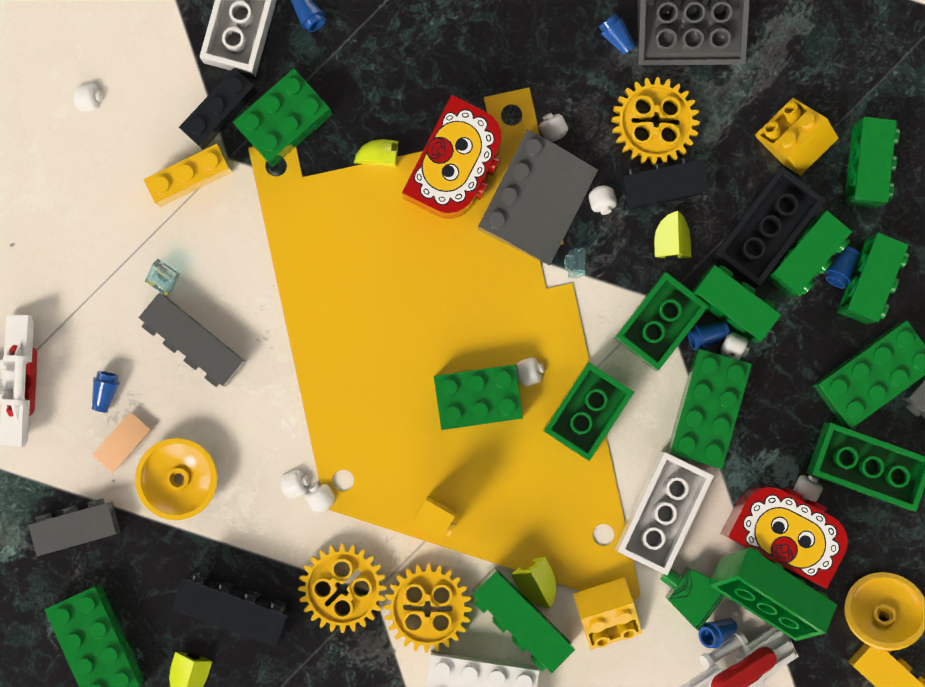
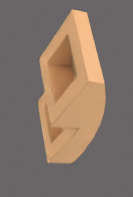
(121, 443)

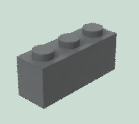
(74, 527)

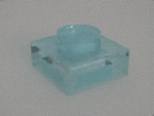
(575, 263)
(162, 277)

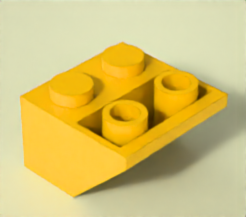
(797, 136)
(607, 613)

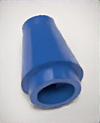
(309, 14)
(617, 34)
(843, 268)
(707, 334)
(104, 390)
(716, 632)

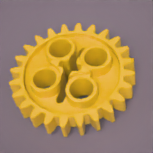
(655, 96)
(360, 605)
(427, 632)

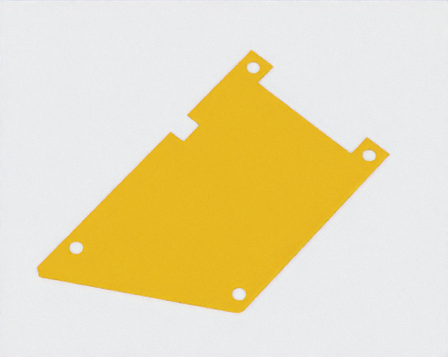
(396, 296)

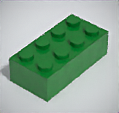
(874, 375)
(709, 408)
(869, 466)
(773, 594)
(523, 620)
(94, 641)

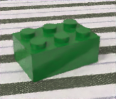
(283, 117)
(871, 162)
(809, 255)
(874, 279)
(736, 303)
(661, 321)
(478, 397)
(588, 411)

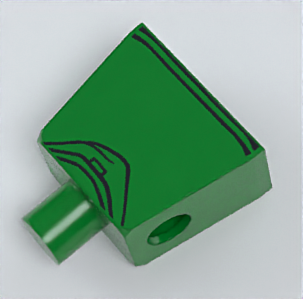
(692, 595)

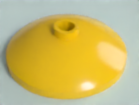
(157, 482)
(888, 597)

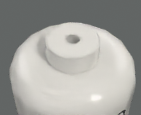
(87, 97)
(553, 127)
(602, 199)
(734, 346)
(529, 371)
(294, 484)
(808, 487)
(320, 497)

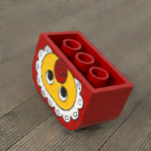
(455, 161)
(788, 532)

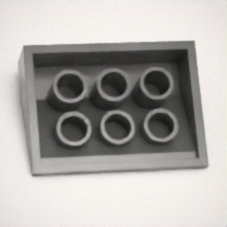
(692, 32)
(537, 198)

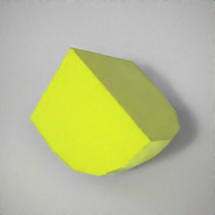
(378, 152)
(673, 237)
(537, 582)
(188, 672)

